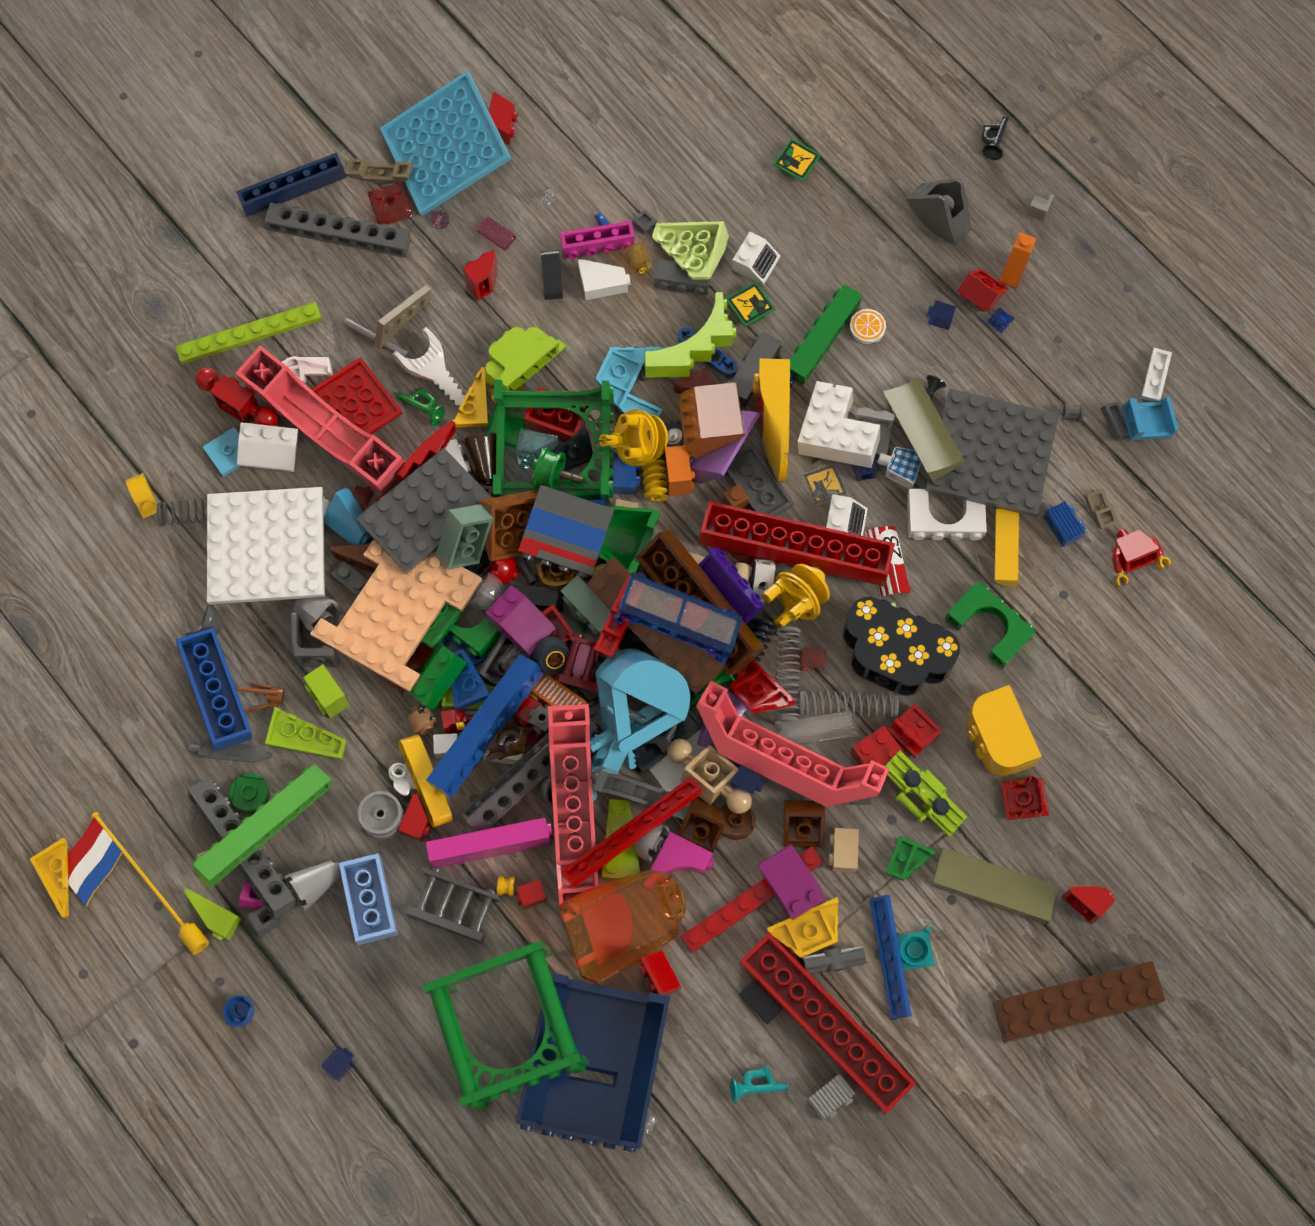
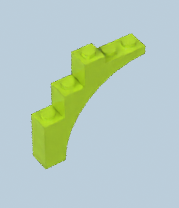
(679, 359)

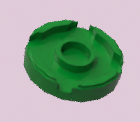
(249, 792)

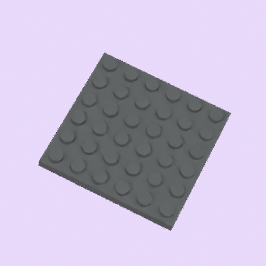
(1003, 451)

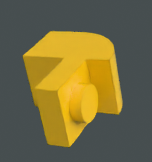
(142, 495)

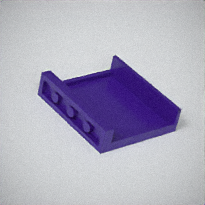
(731, 584)

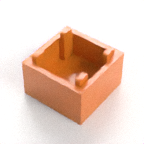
(678, 471)

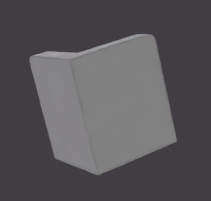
(1040, 207)

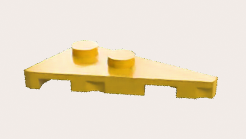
(474, 408)
(53, 871)

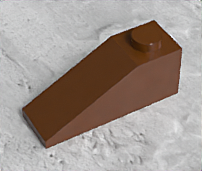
(354, 555)

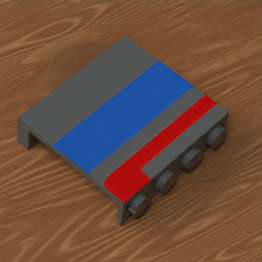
(565, 531)

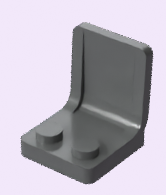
(310, 656)

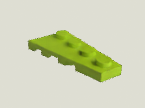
(301, 736)
(626, 862)

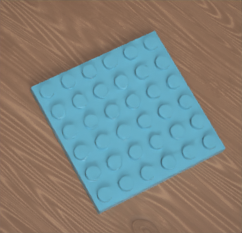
(447, 141)

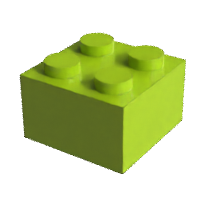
(325, 692)

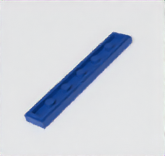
(890, 957)

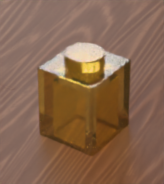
(638, 258)

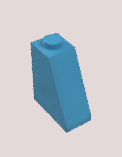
(342, 518)

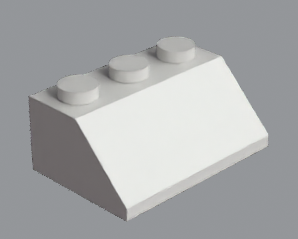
(267, 447)

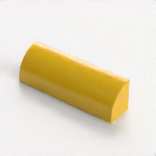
(1006, 547)

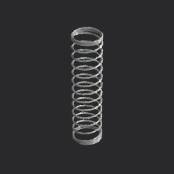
(788, 635)
(893, 702)

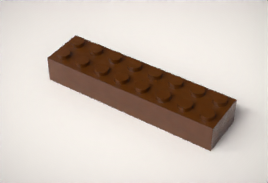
(674, 567)
(683, 657)
(1078, 1002)

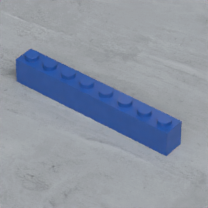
(484, 725)

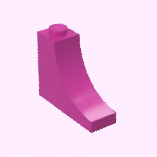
(682, 855)

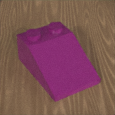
(519, 620)
(791, 882)

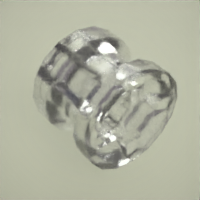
(650, 1123)

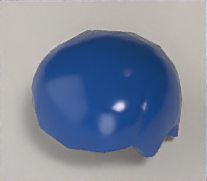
(238, 1011)

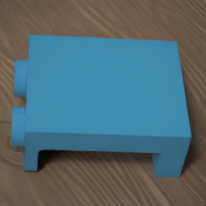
(1150, 419)

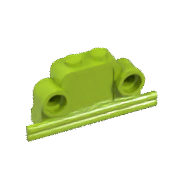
(520, 356)

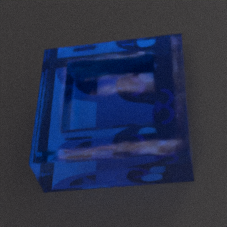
(1001, 320)

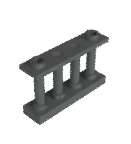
(455, 925)

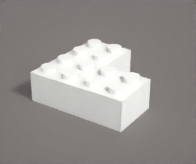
(830, 433)

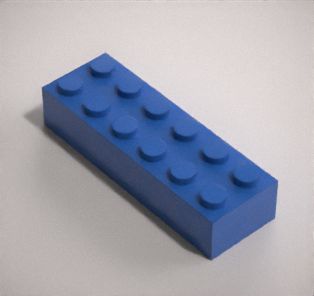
(214, 689)

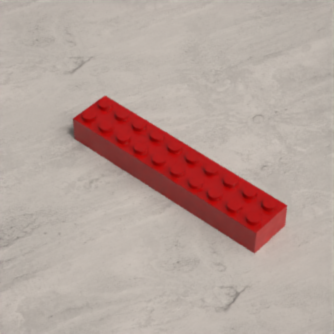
(796, 543)
(827, 1024)

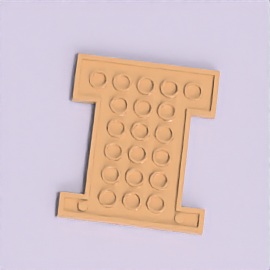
(396, 614)

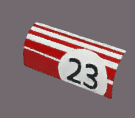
(897, 577)

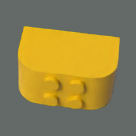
(1001, 733)

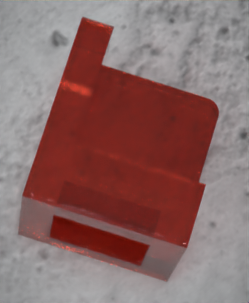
(363, 496)
(812, 658)

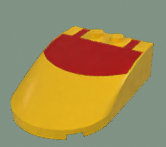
(772, 403)

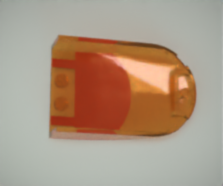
(622, 922)

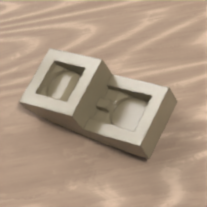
(1100, 509)

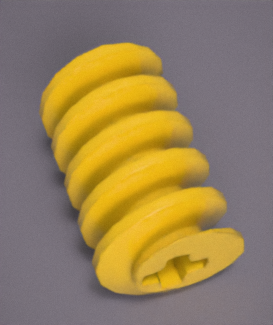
(653, 481)

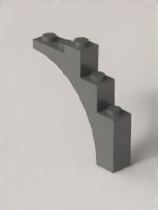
(631, 788)

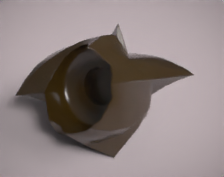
(508, 742)

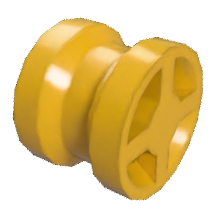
(506, 885)

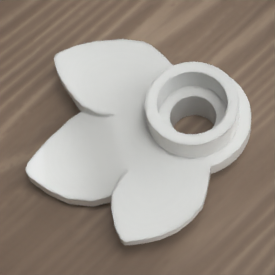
(402, 782)

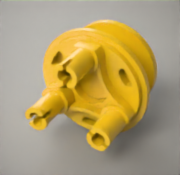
(637, 437)
(799, 593)

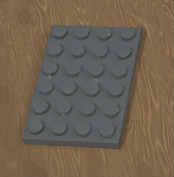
(414, 512)

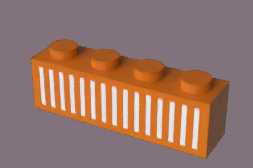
(554, 693)

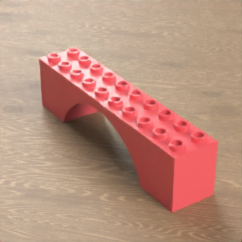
(305, 410)

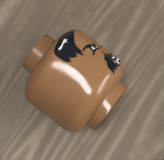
(421, 720)

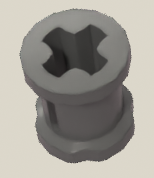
(1073, 412)

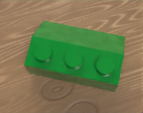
(437, 676)

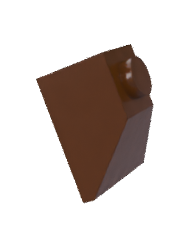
(702, 825)

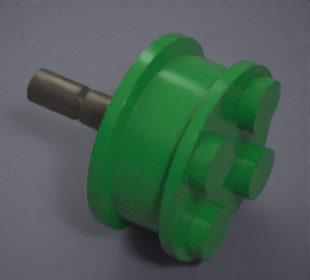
(550, 470)

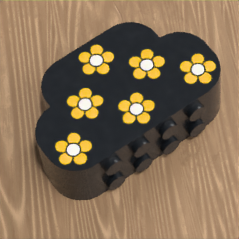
(898, 647)

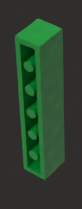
(824, 333)

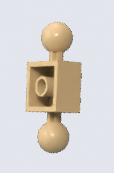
(711, 773)

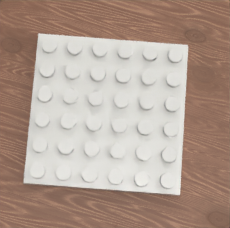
(265, 545)

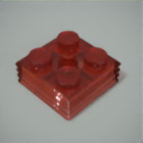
(393, 213)

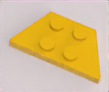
(810, 931)

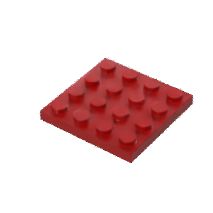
(359, 397)

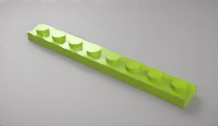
(248, 333)

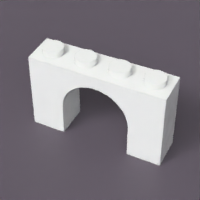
(923, 525)

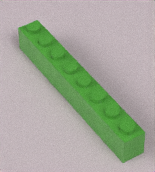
(261, 826)

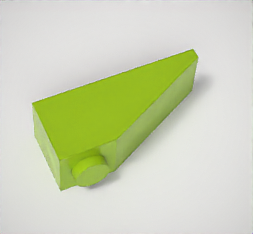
(217, 919)

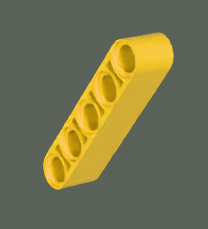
(419, 769)

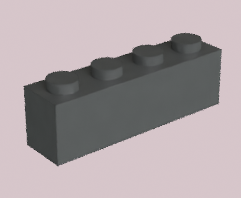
(763, 347)

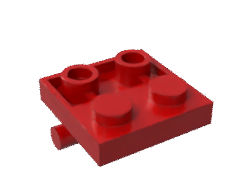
(914, 730)

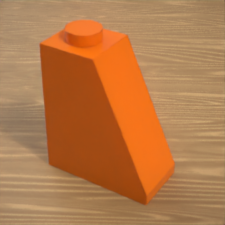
(1018, 260)

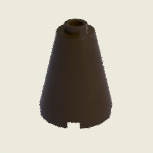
(481, 456)

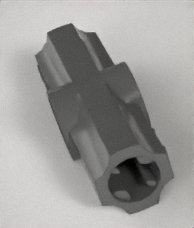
(834, 960)

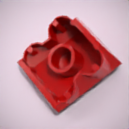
(1025, 798)

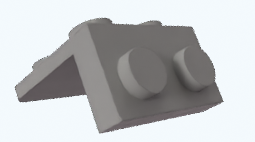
(882, 418)

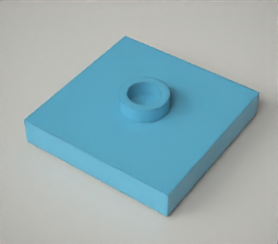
(224, 451)

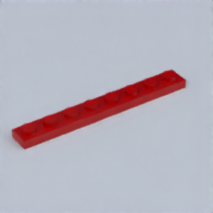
(631, 832)
(739, 908)

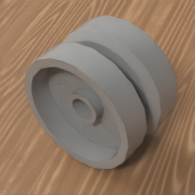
(376, 804)

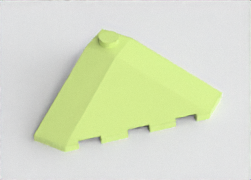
(693, 245)

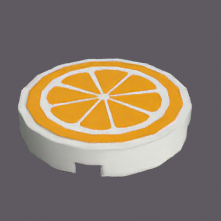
(867, 326)

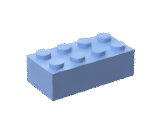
(368, 899)

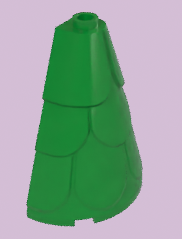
(628, 535)

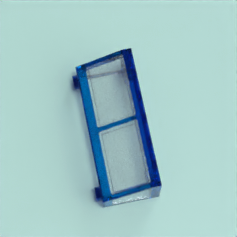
(679, 616)

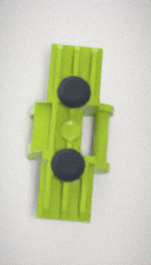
(928, 789)

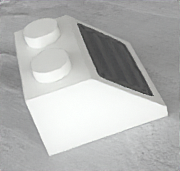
(755, 259)
(846, 515)

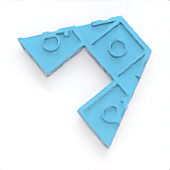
(621, 370)

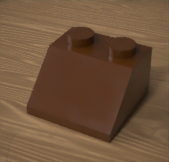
(803, 823)

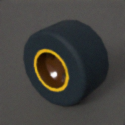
(551, 655)

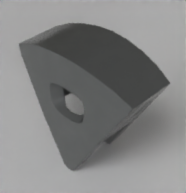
(937, 213)

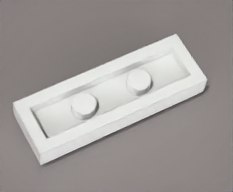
(1156, 375)

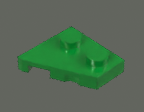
(907, 858)

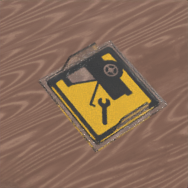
(823, 483)

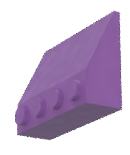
(717, 462)

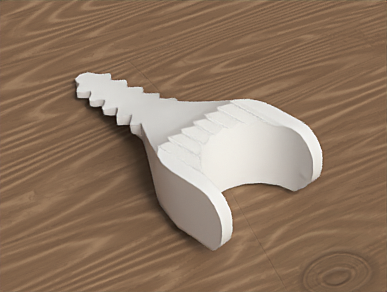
(431, 367)

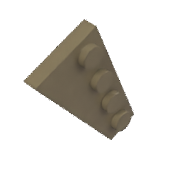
(398, 317)

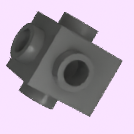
(540, 727)

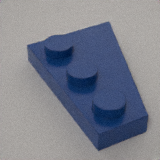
(468, 686)

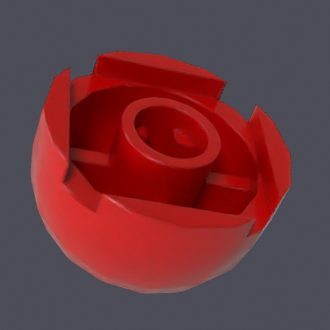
(504, 569)

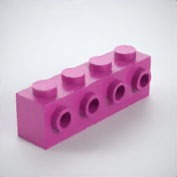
(597, 240)

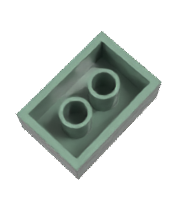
(464, 536)
(588, 604)

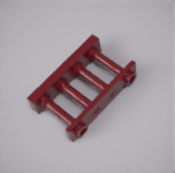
(585, 680)

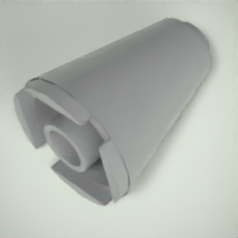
(312, 882)

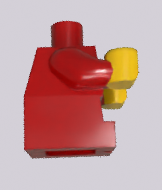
(455, 721)

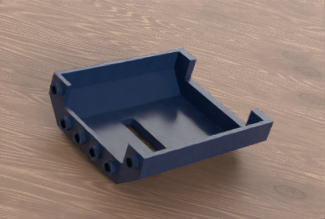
(620, 1038)

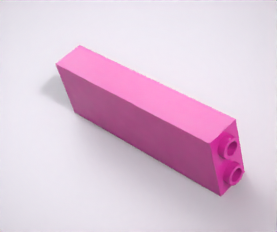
(489, 843)

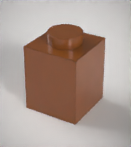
(736, 497)

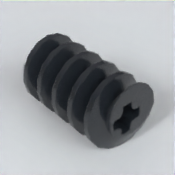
(761, 629)

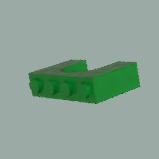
(981, 600)
(477, 639)

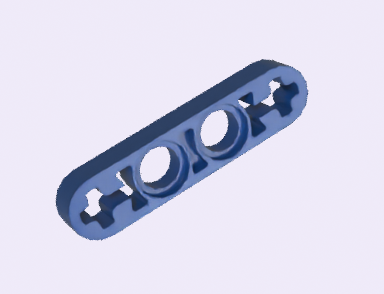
(715, 365)

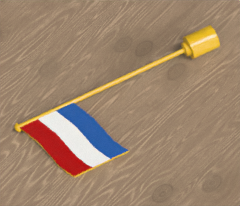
(94, 860)

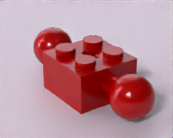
(234, 398)

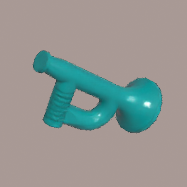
(738, 1090)

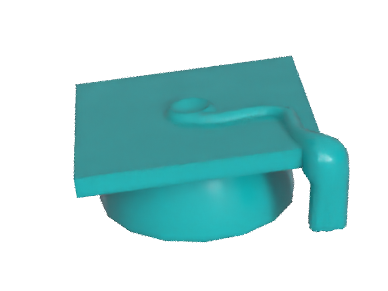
(916, 949)

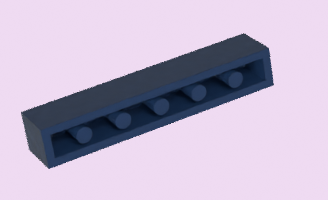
(291, 184)

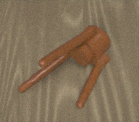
(274, 695)

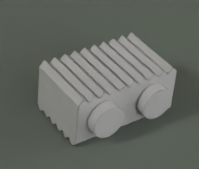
(831, 1097)

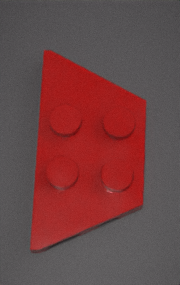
(759, 690)

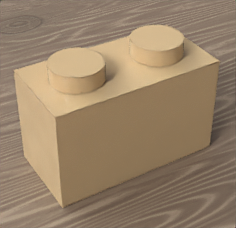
(845, 850)

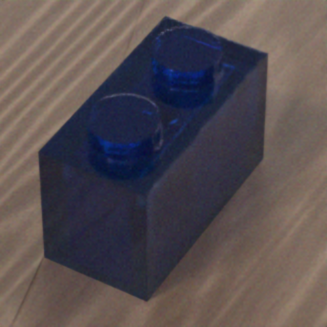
(748, 780)

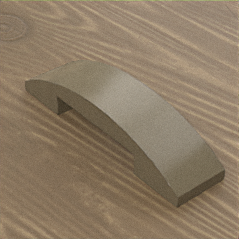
(378, 173)

